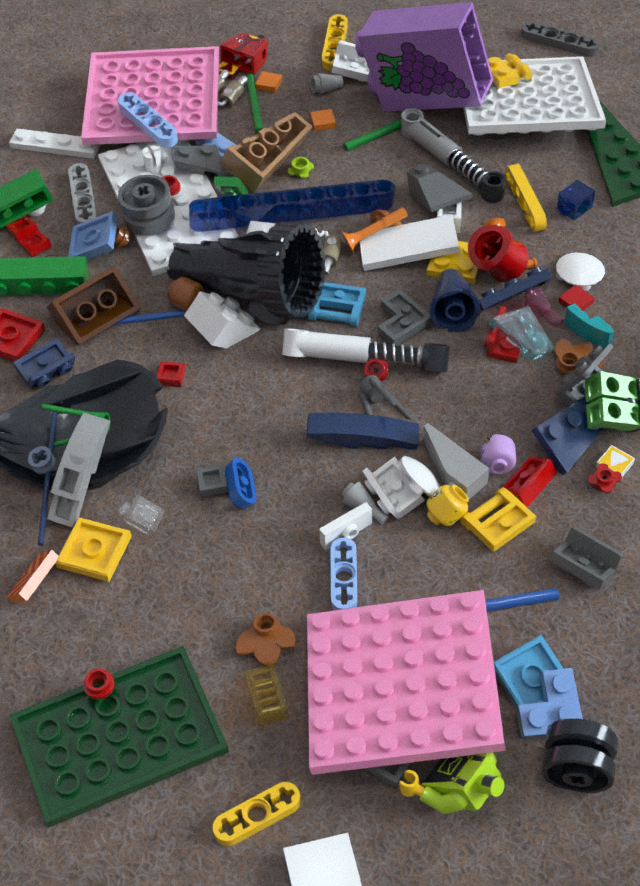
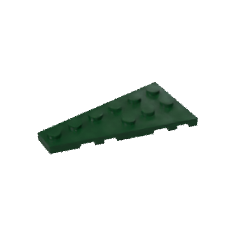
(617, 159)

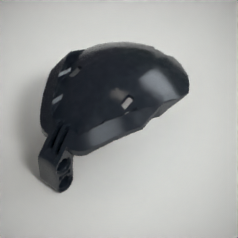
(115, 387)

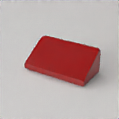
(531, 479)

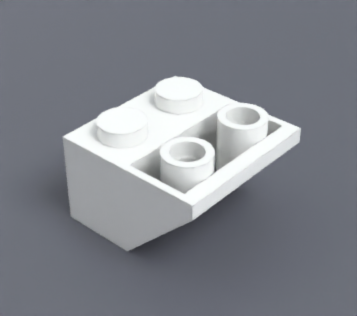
(220, 319)

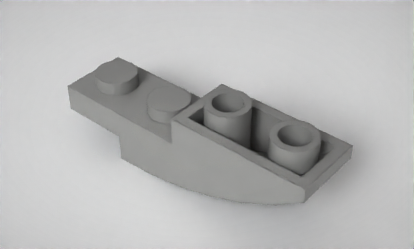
(76, 467)

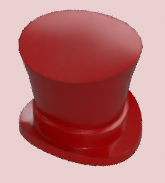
(495, 251)

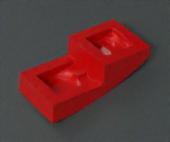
(28, 236)

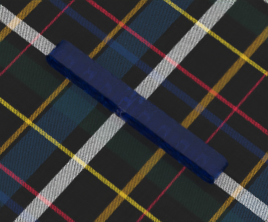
(291, 205)

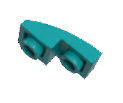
(592, 330)

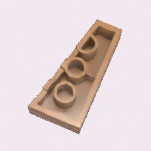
(263, 153)

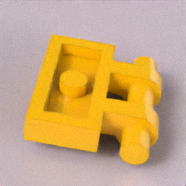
(509, 71)

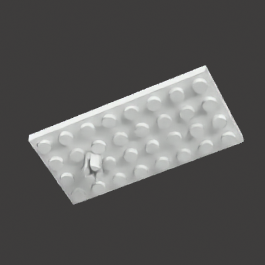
(155, 160)

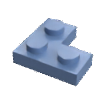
(560, 703)

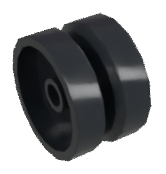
(580, 755)

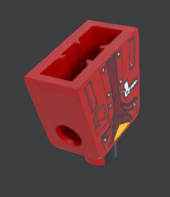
(245, 52)

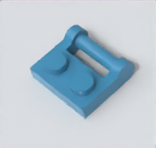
(341, 298)

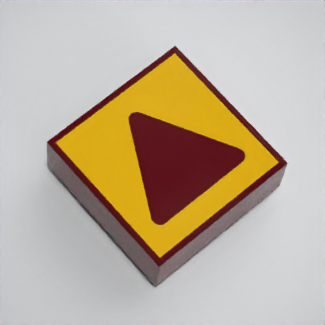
(233, 70)

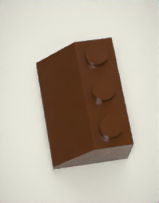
(96, 302)

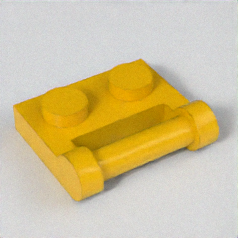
(503, 524)

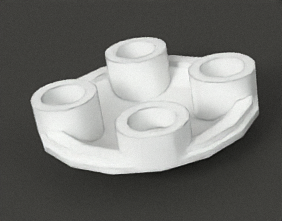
(580, 270)
(421, 477)

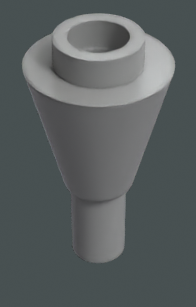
(356, 494)

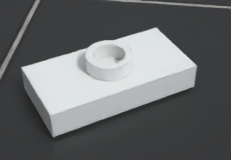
(346, 525)

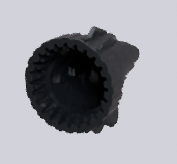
(273, 269)

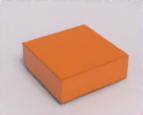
(268, 82)
(323, 120)

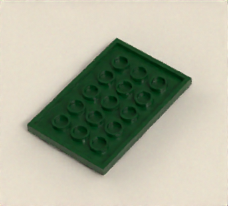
(102, 749)

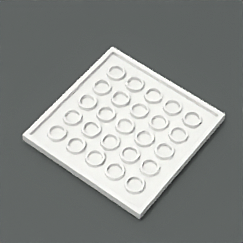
(553, 99)

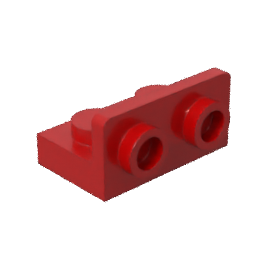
(498, 344)

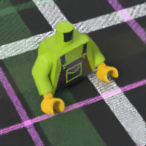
(457, 783)

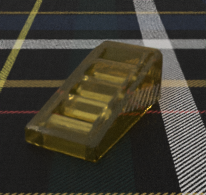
(269, 714)

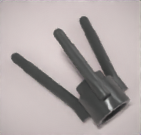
(375, 391)

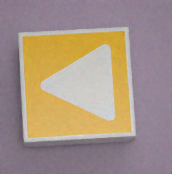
(616, 460)

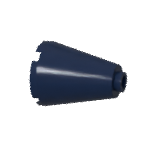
(454, 302)

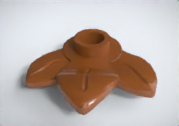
(568, 355)
(265, 643)

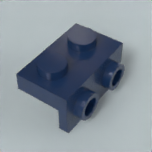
(44, 363)

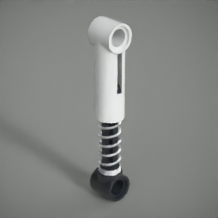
(360, 349)

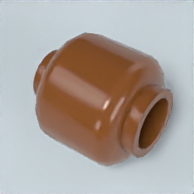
(183, 292)

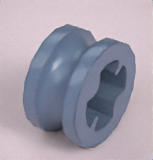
(43, 466)

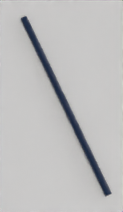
(47, 483)

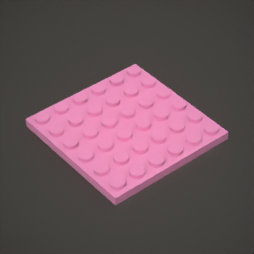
(173, 82)
(401, 683)

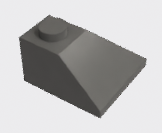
(434, 189)

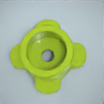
(300, 167)

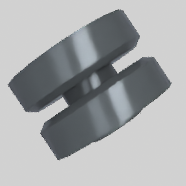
(146, 204)

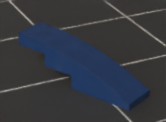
(356, 429)

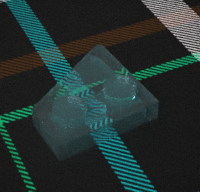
(524, 332)

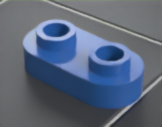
(240, 483)

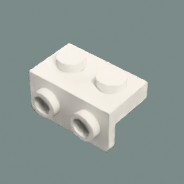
(348, 62)
(393, 489)

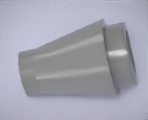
(324, 83)

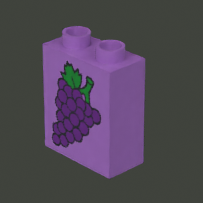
(425, 57)

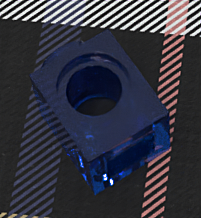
(575, 200)

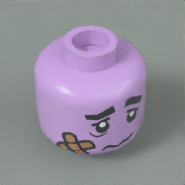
(498, 452)

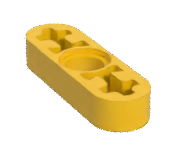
(260, 800)

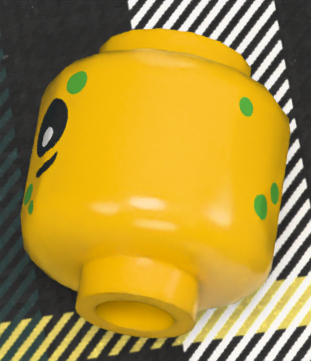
(447, 505)

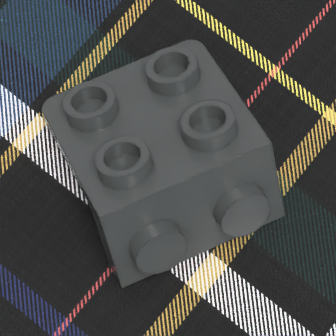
(573, 382)

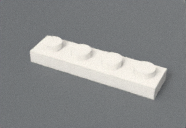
(52, 143)

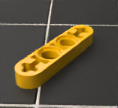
(332, 42)
(526, 197)

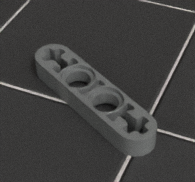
(587, 47)

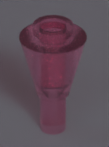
(539, 304)

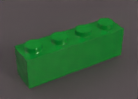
(23, 197)
(42, 275)

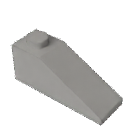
(454, 463)

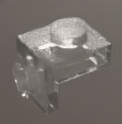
(140, 514)

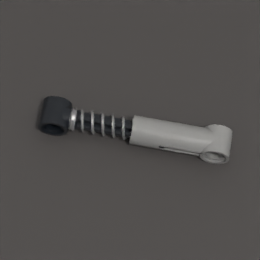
(416, 127)

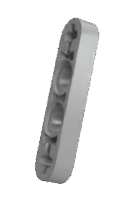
(81, 196)

